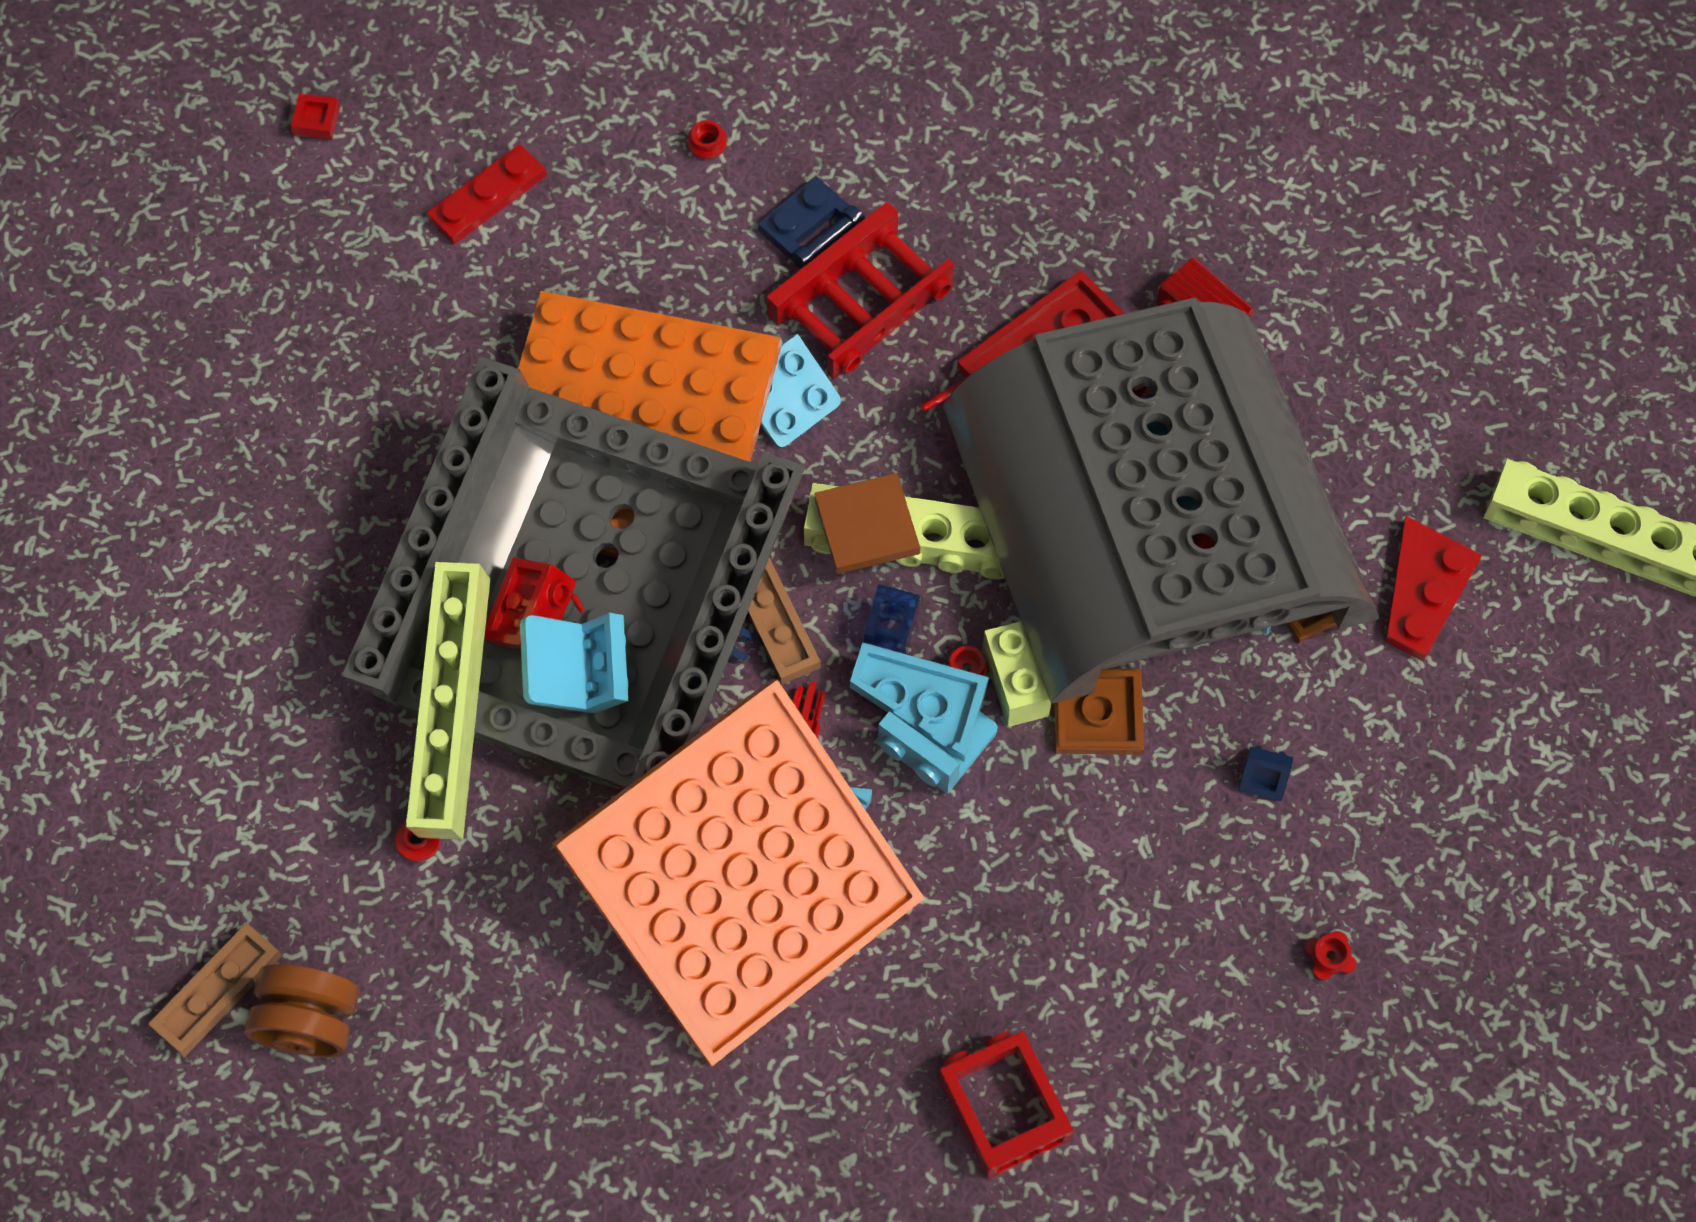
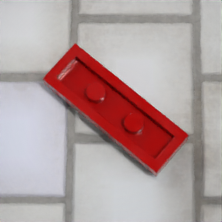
(486, 194)

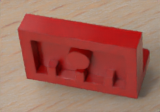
(527, 590)

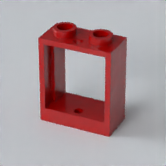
(1024, 1146)

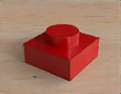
(315, 116)

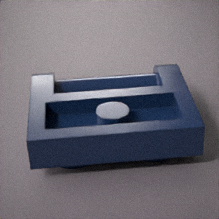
(803, 215)

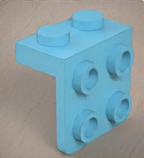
(797, 395)
(574, 663)
(928, 759)

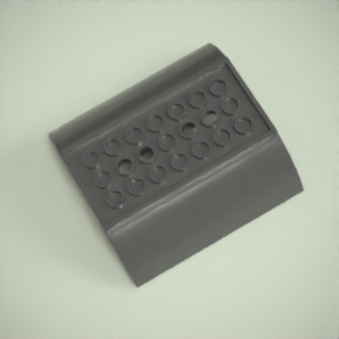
(542, 486)
(1090, 495)

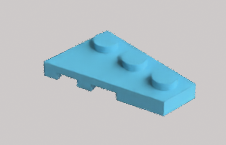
(924, 694)

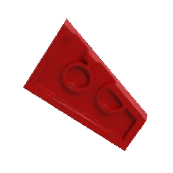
(1426, 586)

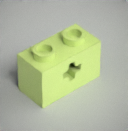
(1015, 674)

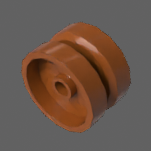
(302, 1011)

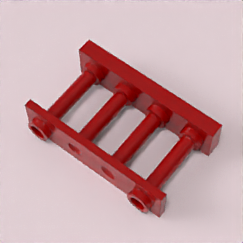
(851, 255)

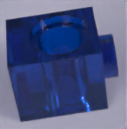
(896, 606)

